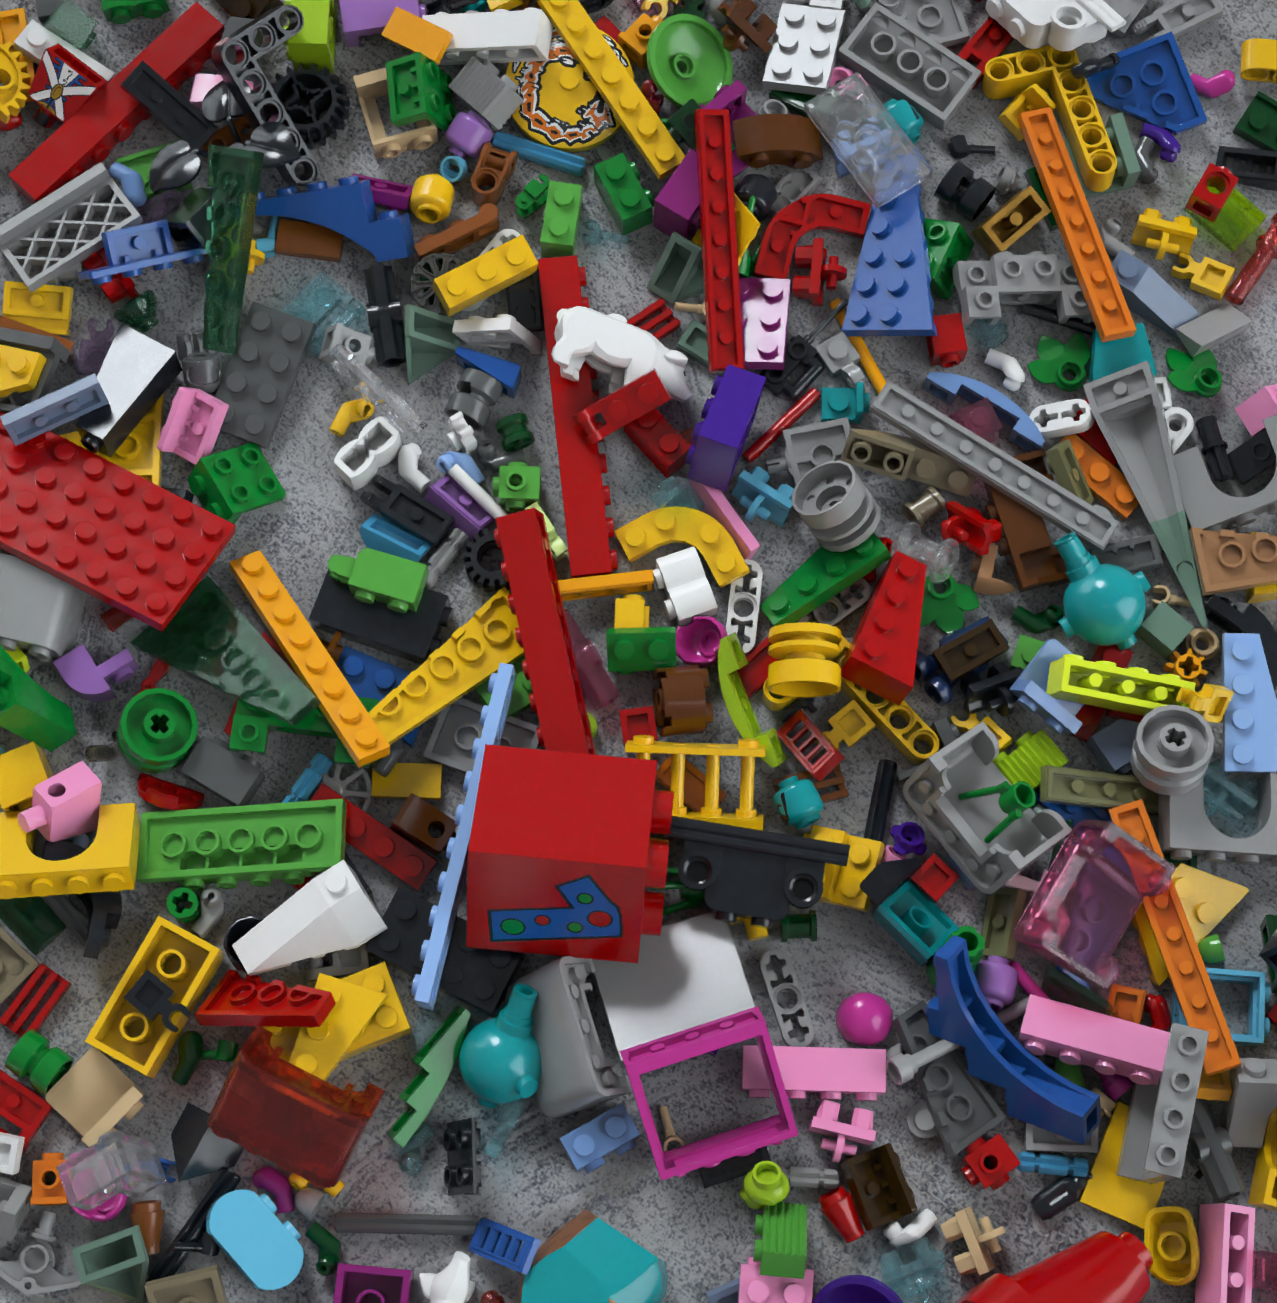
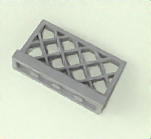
(55, 213)

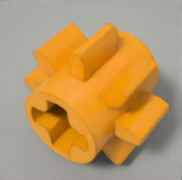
(1192, 664)

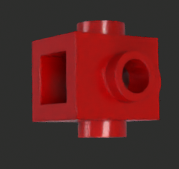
(1000, 1157)

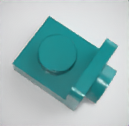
(844, 403)

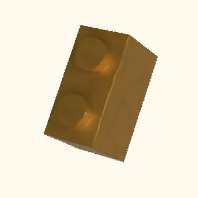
(1011, 221)

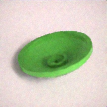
(699, 54)

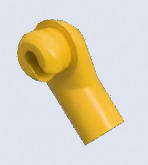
(349, 413)

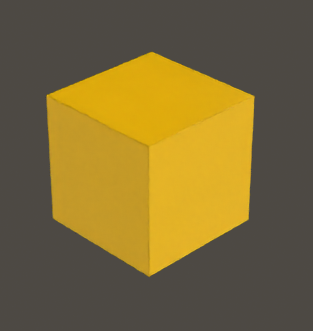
(19, 774)

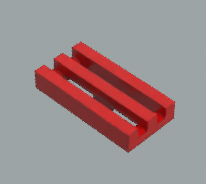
(666, 314)
(24, 994)

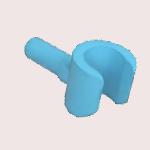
(267, 244)

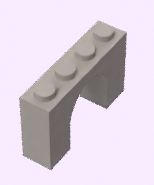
(1209, 506)
(1188, 832)
(1250, 1101)

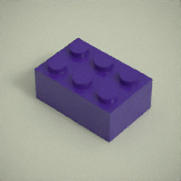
(725, 427)

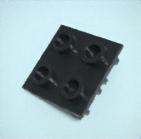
(460, 1143)

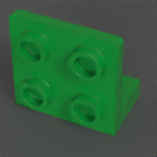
(419, 92)
(946, 245)

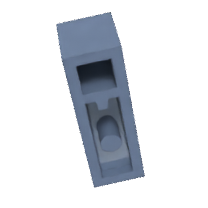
(1151, 295)

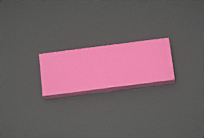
(720, 509)

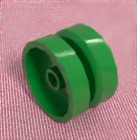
(171, 744)

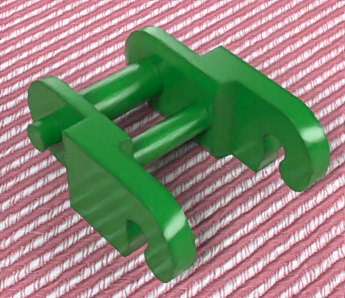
(530, 198)

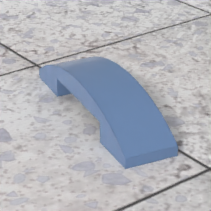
(949, 386)

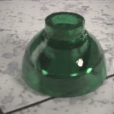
(139, 311)

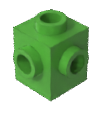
(517, 486)

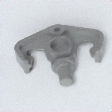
(35, 1268)

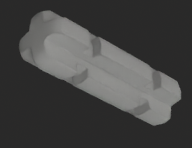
(445, 555)
(811, 1177)

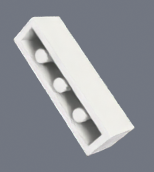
(495, 35)

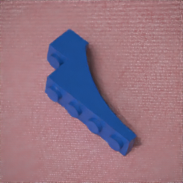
(347, 210)

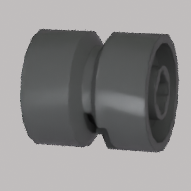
(474, 397)

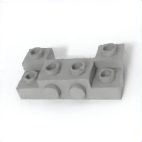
(1018, 281)

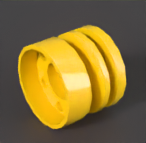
(804, 660)

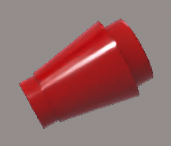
(841, 1213)

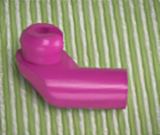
(1214, 86)

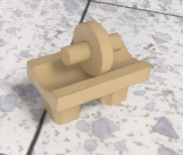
(978, 1257)

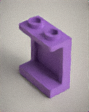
(372, 16)

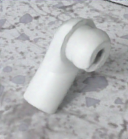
(1009, 366)
(407, 467)

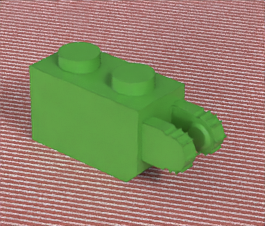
(381, 578)

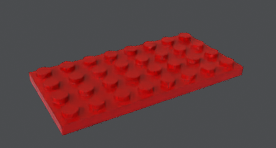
(104, 527)

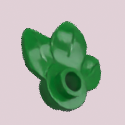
(1059, 359)
(1194, 373)
(947, 608)

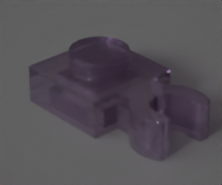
(94, 351)

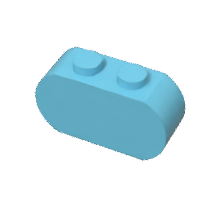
(255, 1239)

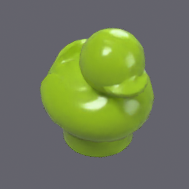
(764, 1185)

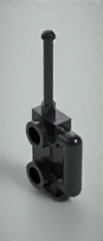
(799, 352)

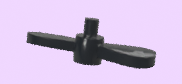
(805, 703)

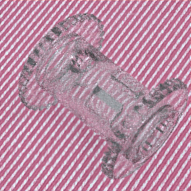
(938, 558)

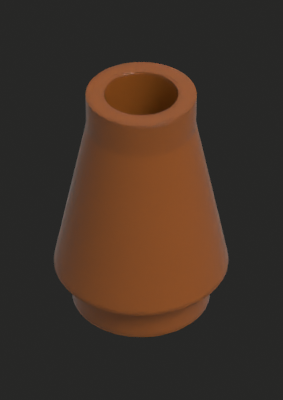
(150, 1218)

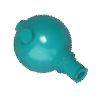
(1102, 600)
(501, 1054)

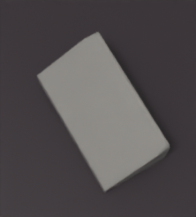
(1212, 328)

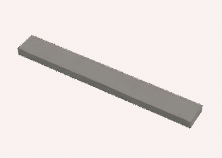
(994, 466)

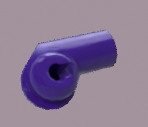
(1164, 138)

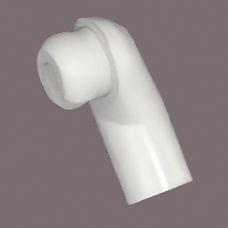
(914, 1231)

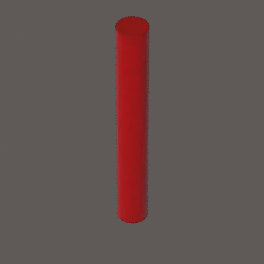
(782, 423)

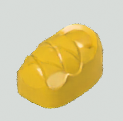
(1172, 1244)

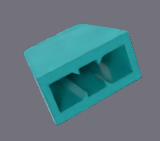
(1119, 354)

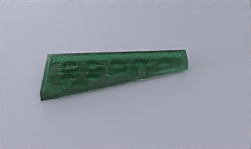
(224, 650)

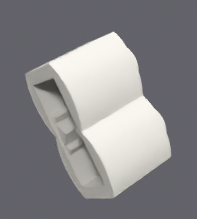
(374, 448)
(685, 586)

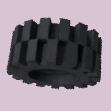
(474, 567)

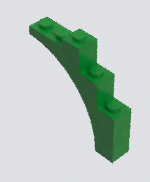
(30, 709)

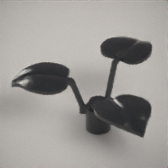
(180, 165)

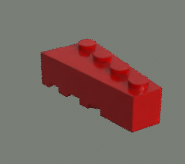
(888, 635)

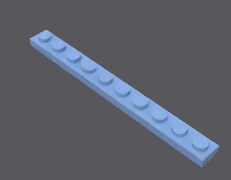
(452, 882)

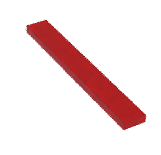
(719, 239)

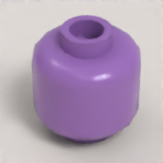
(468, 134)
(997, 981)

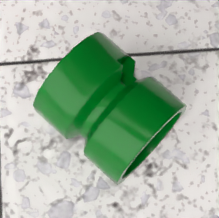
(35, 1059)

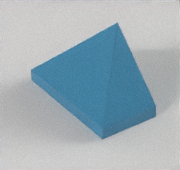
(390, 538)

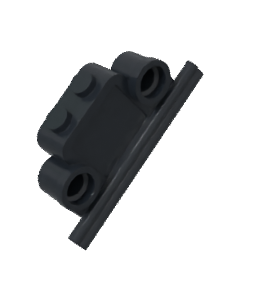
(752, 870)

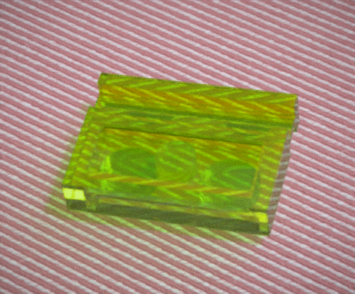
(1235, 221)

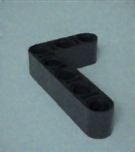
(262, 91)

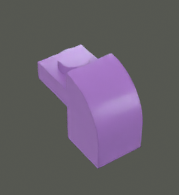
(93, 680)

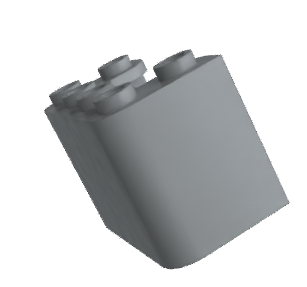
(37, 610)

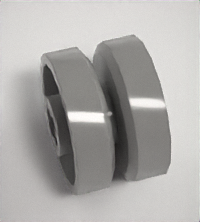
(1172, 750)

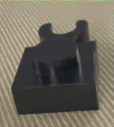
(153, 998)

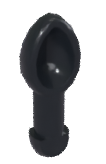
(1091, 66)

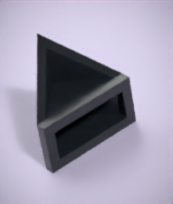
(198, 1148)

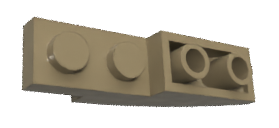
(905, 458)

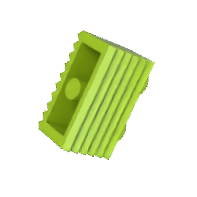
(1029, 757)

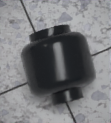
(762, 189)

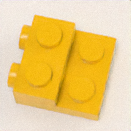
(842, 883)

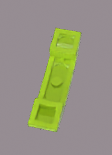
(730, 659)

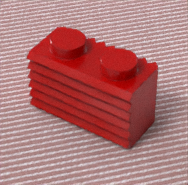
(659, 442)

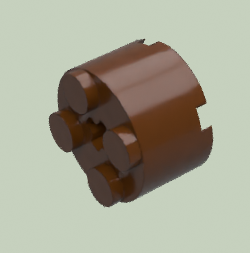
(681, 700)

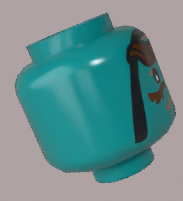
(906, 117)
(798, 802)

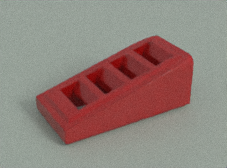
(826, 762)

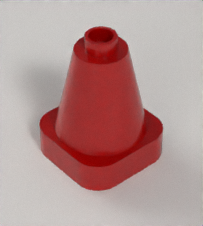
(1091, 1271)

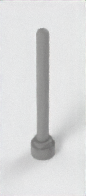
(903, 1067)

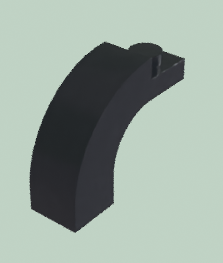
(1227, 617)
(102, 907)

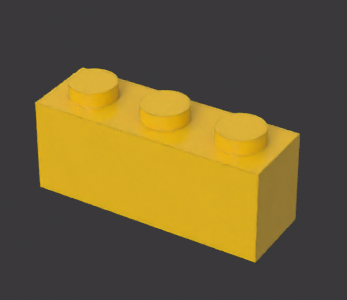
(485, 275)

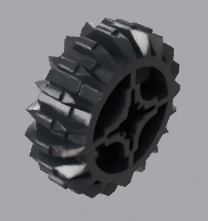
(326, 92)

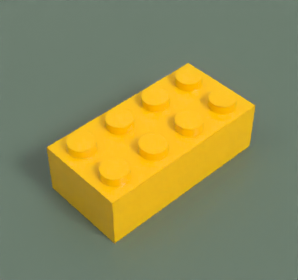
(183, 965)
(385, 1025)

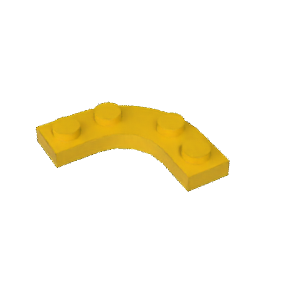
(688, 527)

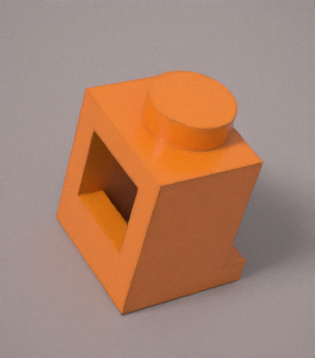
(41, 1192)

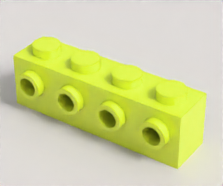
(1111, 686)

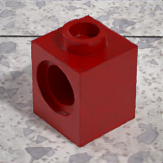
(1207, 203)
(950, 343)

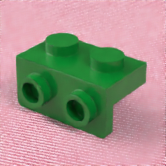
(640, 649)

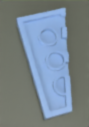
(1252, 711)

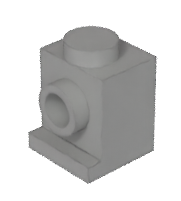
(342, 335)

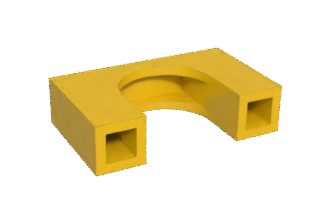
(102, 867)

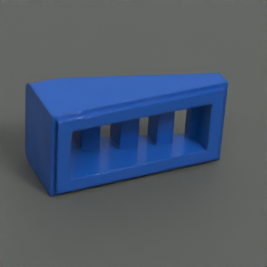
(504, 371)
(502, 1245)

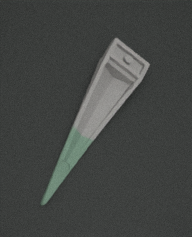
(1136, 430)

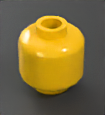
(431, 198)

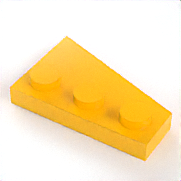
(323, 1047)

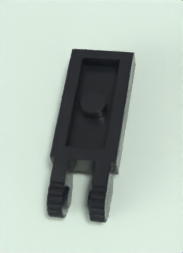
(410, 511)

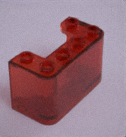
(291, 1113)

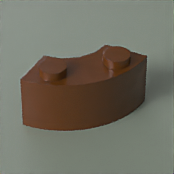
(777, 140)

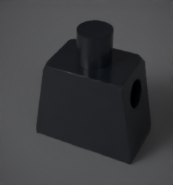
(189, 220)

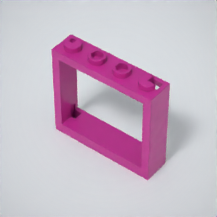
(695, 1042)

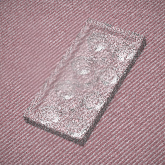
(867, 139)

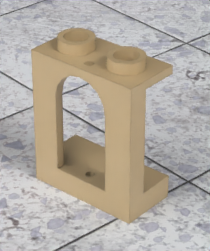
(374, 85)

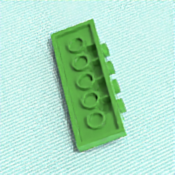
(242, 843)

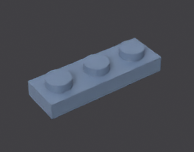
(54, 409)

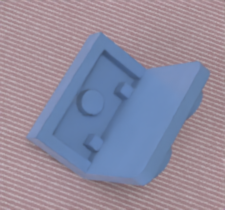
(1032, 688)

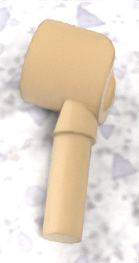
(695, 308)
(1170, 599)
(668, 1128)

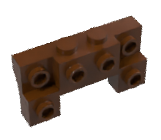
(1024, 535)

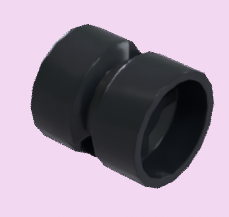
(975, 197)

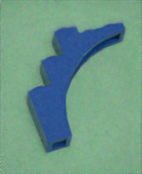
(996, 1056)

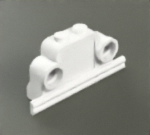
(1056, 22)

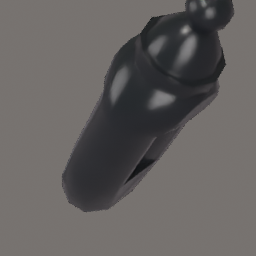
(1059, 1196)

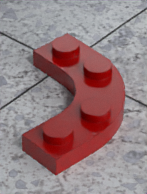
(802, 217)

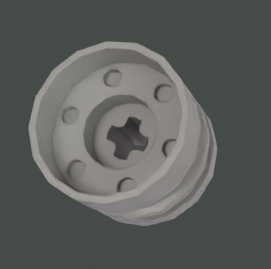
(836, 506)

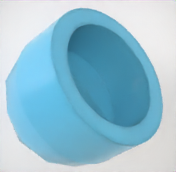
(451, 174)

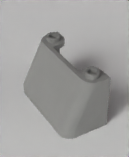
(965, 823)
(571, 1055)

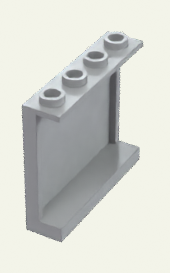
(677, 984)
(1163, 1113)

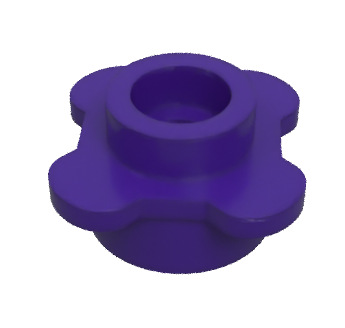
(911, 832)

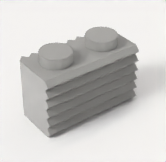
(486, 92)

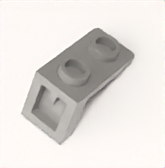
(13, 1207)

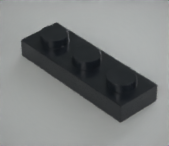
(168, 106)

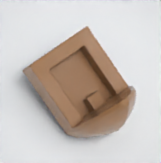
(983, 567)

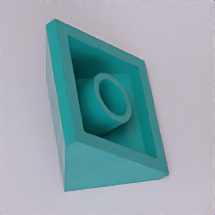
(915, 922)

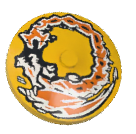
(560, 100)

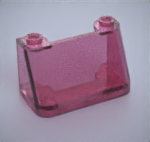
(1091, 900)

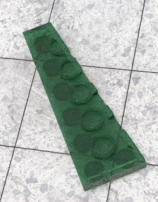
(235, 187)

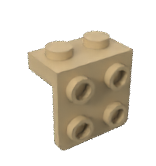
(95, 1096)

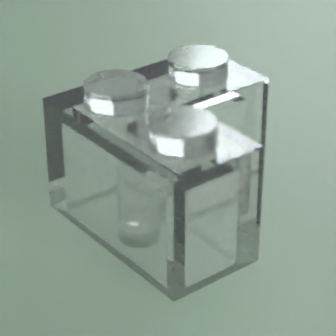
(111, 1167)

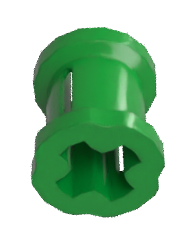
(182, 895)

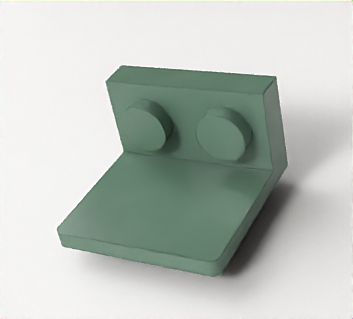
(1127, 166)

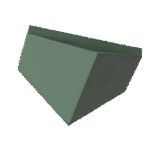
(678, 271)
(427, 340)
(115, 1264)

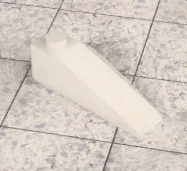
(318, 919)

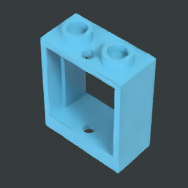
(1258, 994)

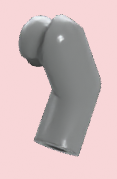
(1111, 237)

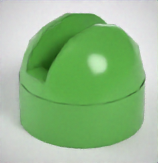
(1211, 949)

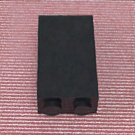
(375, 625)

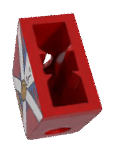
(62, 85)

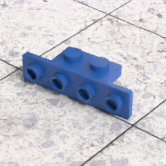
(139, 247)

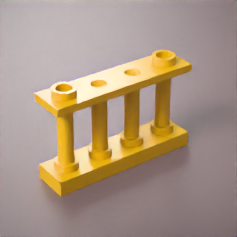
(748, 749)

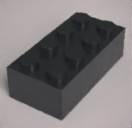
(469, 974)

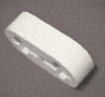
(1062, 418)

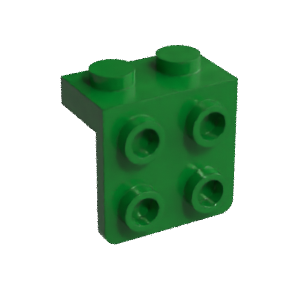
(235, 482)

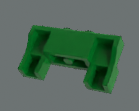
(252, 727)

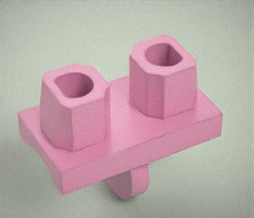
(858, 1131)

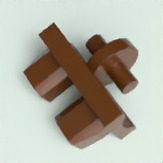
(757, 33)

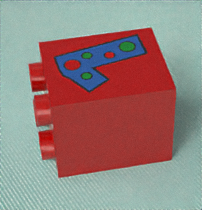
(566, 854)

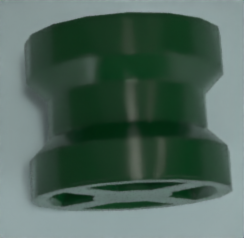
(515, 432)

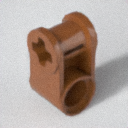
(494, 170)

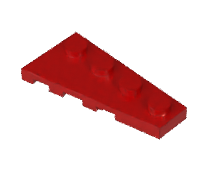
(259, 1003)

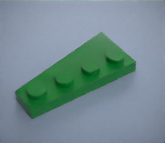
(821, 579)

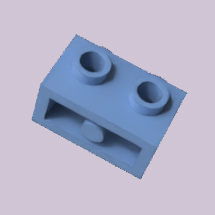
(599, 1138)

